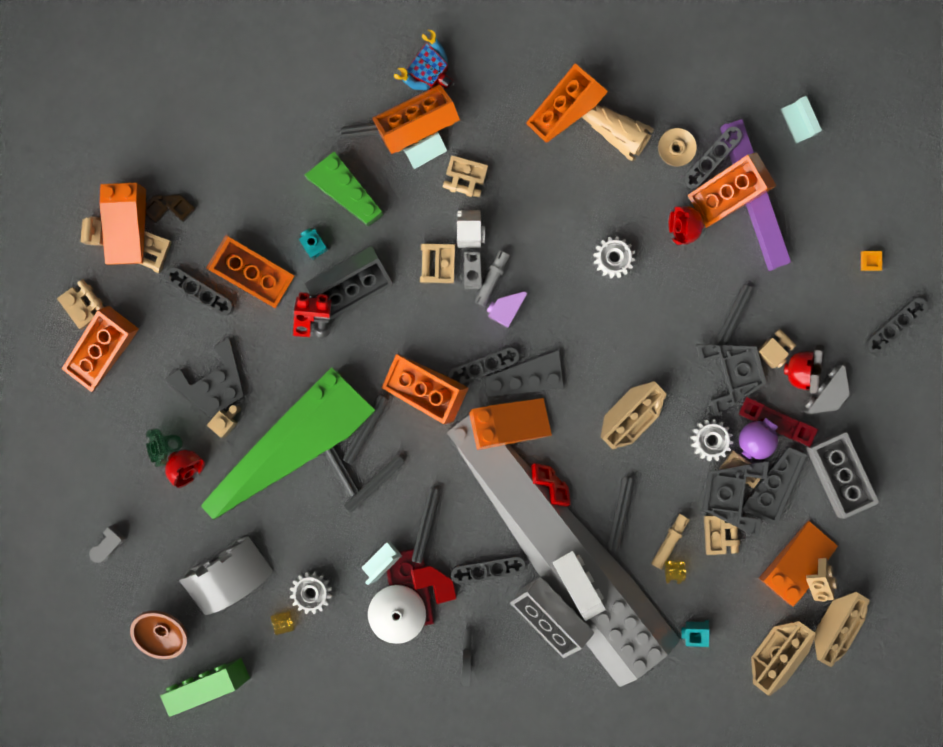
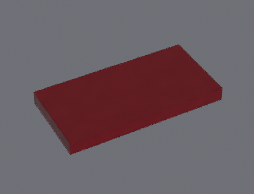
(401, 574)

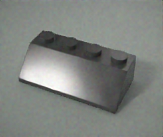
(351, 281)

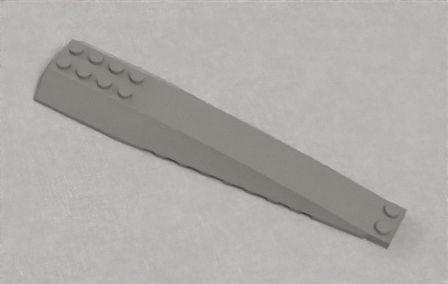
(630, 632)

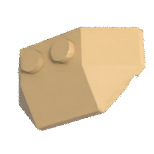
(632, 415)
(839, 627)
(780, 655)

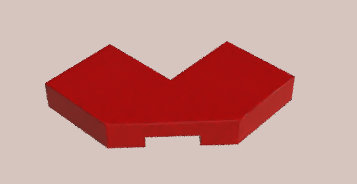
(558, 490)
(442, 585)

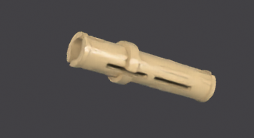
(670, 541)

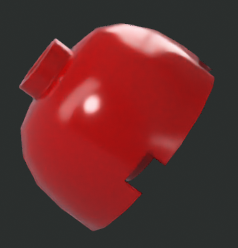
(685, 224)
(800, 369)
(182, 467)

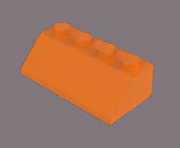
(416, 119)

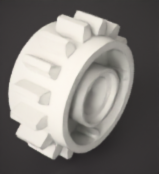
(621, 249)
(719, 447)
(301, 597)

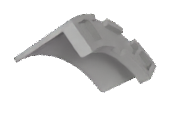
(227, 578)

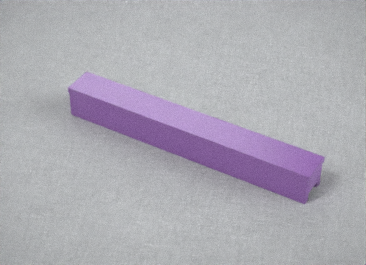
(760, 209)

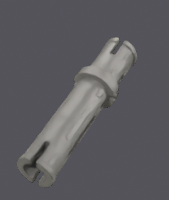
(492, 278)

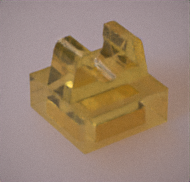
(674, 571)
(282, 623)

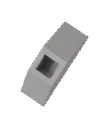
(831, 393)

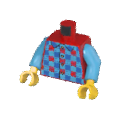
(427, 67)

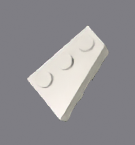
(469, 229)
(579, 585)

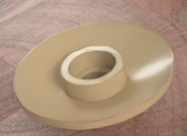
(680, 138)

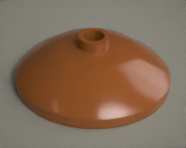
(159, 634)

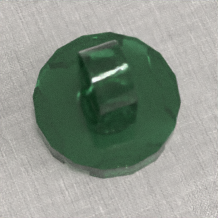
(158, 447)

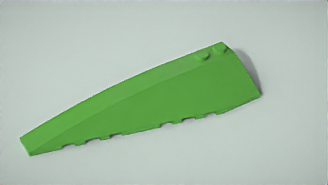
(310, 427)

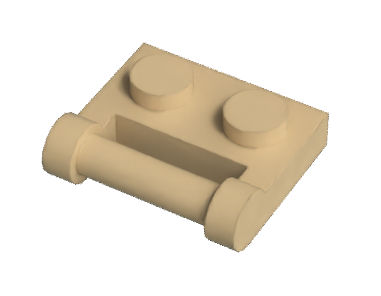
(158, 247)
(443, 263)

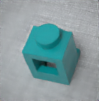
(313, 250)
(696, 633)

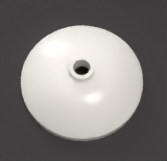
(398, 600)

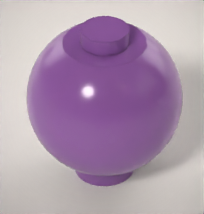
(758, 439)

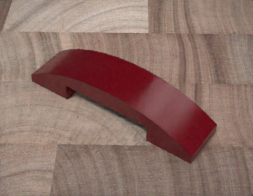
(787, 426)

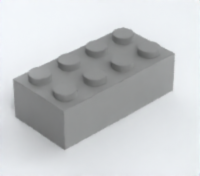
(842, 475)
(552, 617)

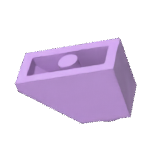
(506, 308)

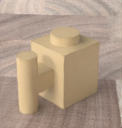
(92, 231)
(773, 351)
(223, 422)

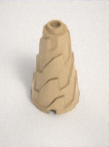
(619, 130)

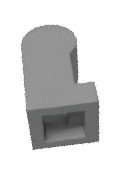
(472, 270)
(108, 545)

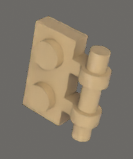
(465, 170)
(76, 306)
(715, 536)

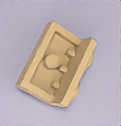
(824, 583)

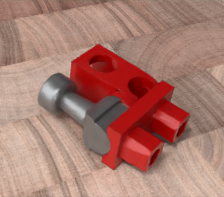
(312, 310)

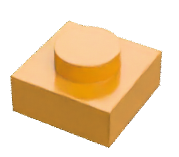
(871, 260)

